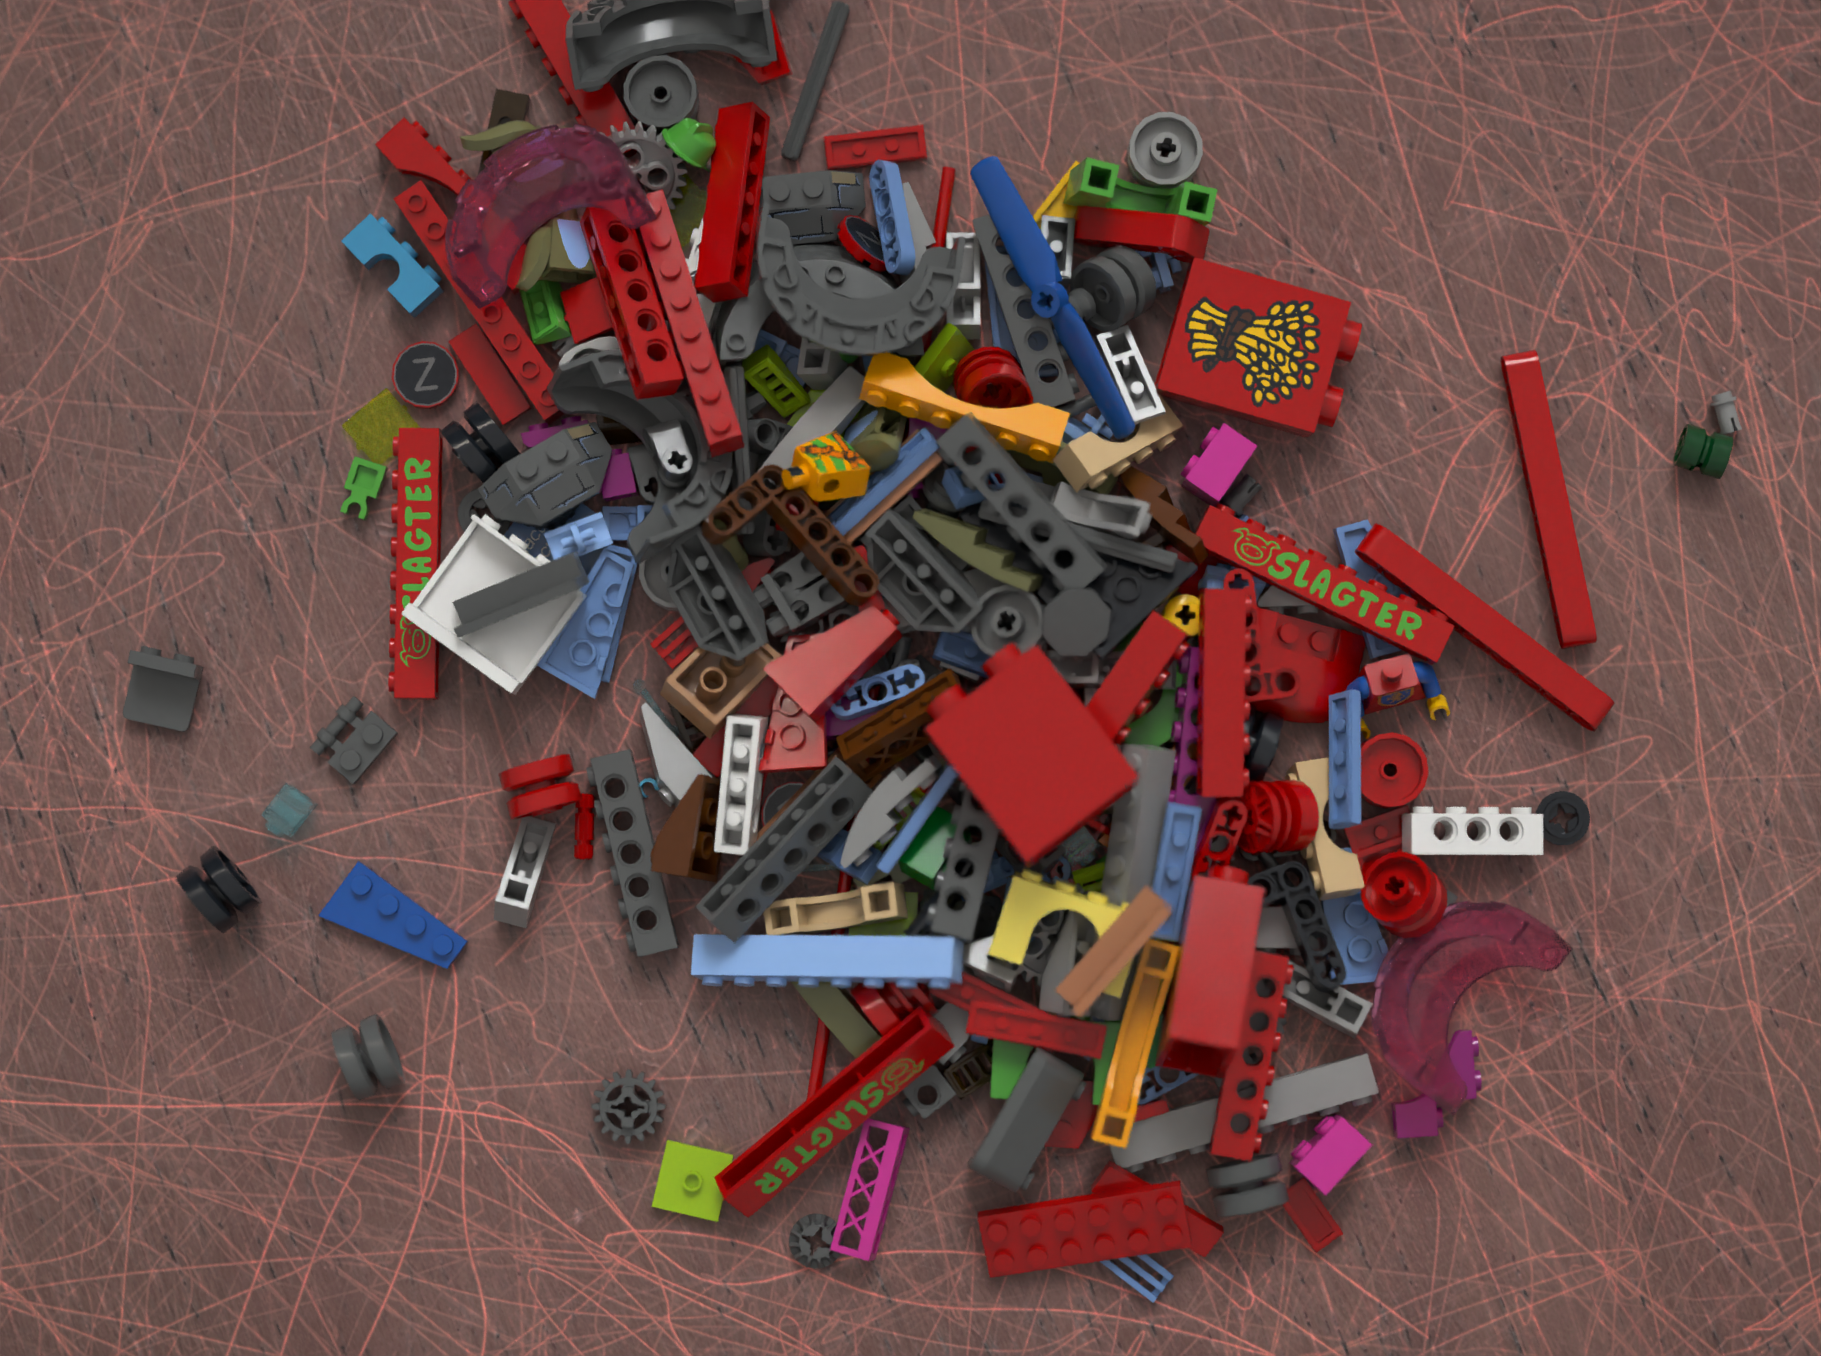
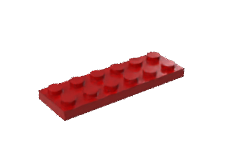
(1084, 1229)

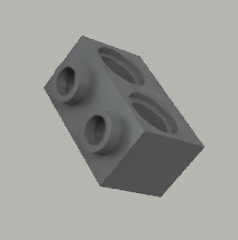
(932, 1077)

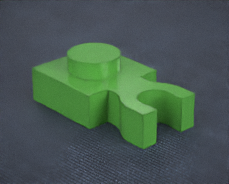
(364, 481)

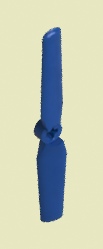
(1040, 272)

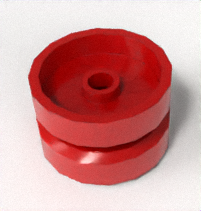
(1409, 766)
(540, 786)
(1404, 894)

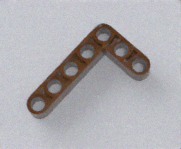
(797, 529)

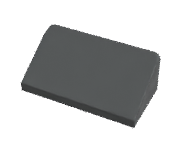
(1060, 237)

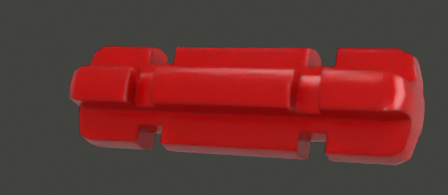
(584, 828)

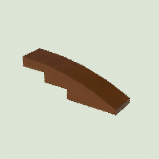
(1165, 518)

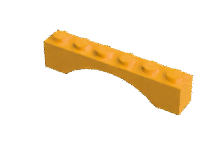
(899, 387)
(1134, 1042)

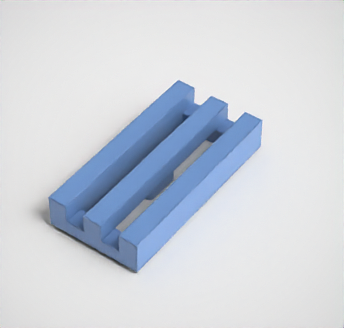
(1159, 1285)

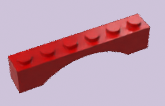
(412, 155)

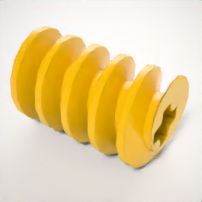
(1190, 605)

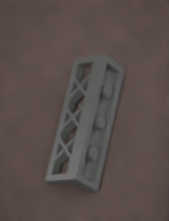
(520, 593)

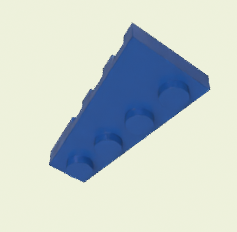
(387, 915)

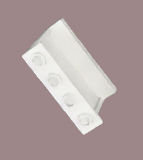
(509, 647)

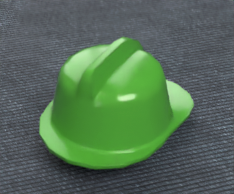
(691, 141)

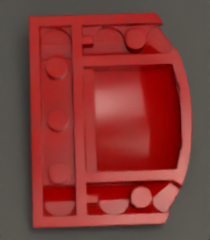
(1320, 654)

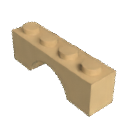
(1091, 458)
(1331, 869)
(837, 911)

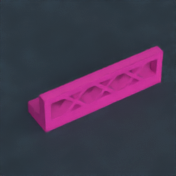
(882, 1191)

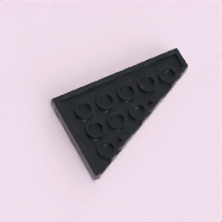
(1124, 586)

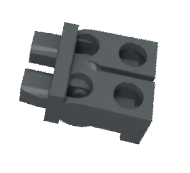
(799, 594)

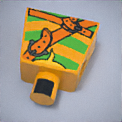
(827, 469)

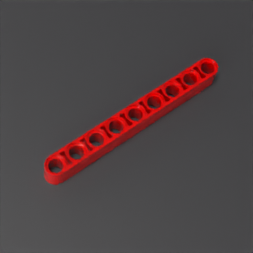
(1548, 499)
(1485, 627)

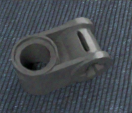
(669, 452)
(644, 471)

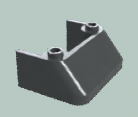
(1027, 1120)

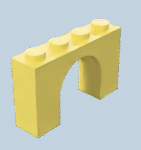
(1032, 899)

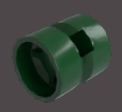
(1703, 451)

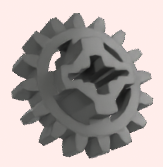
(628, 1090)

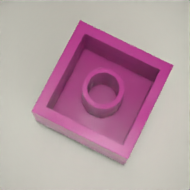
(1219, 464)
(1329, 1152)

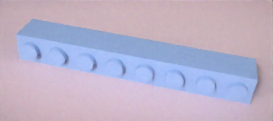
(828, 959)

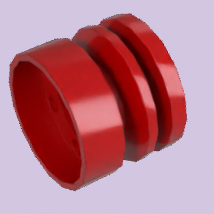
(991, 379)
(1279, 817)
(892, 1004)

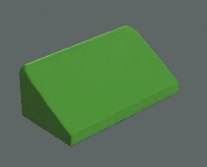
(545, 312)

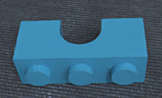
(374, 242)

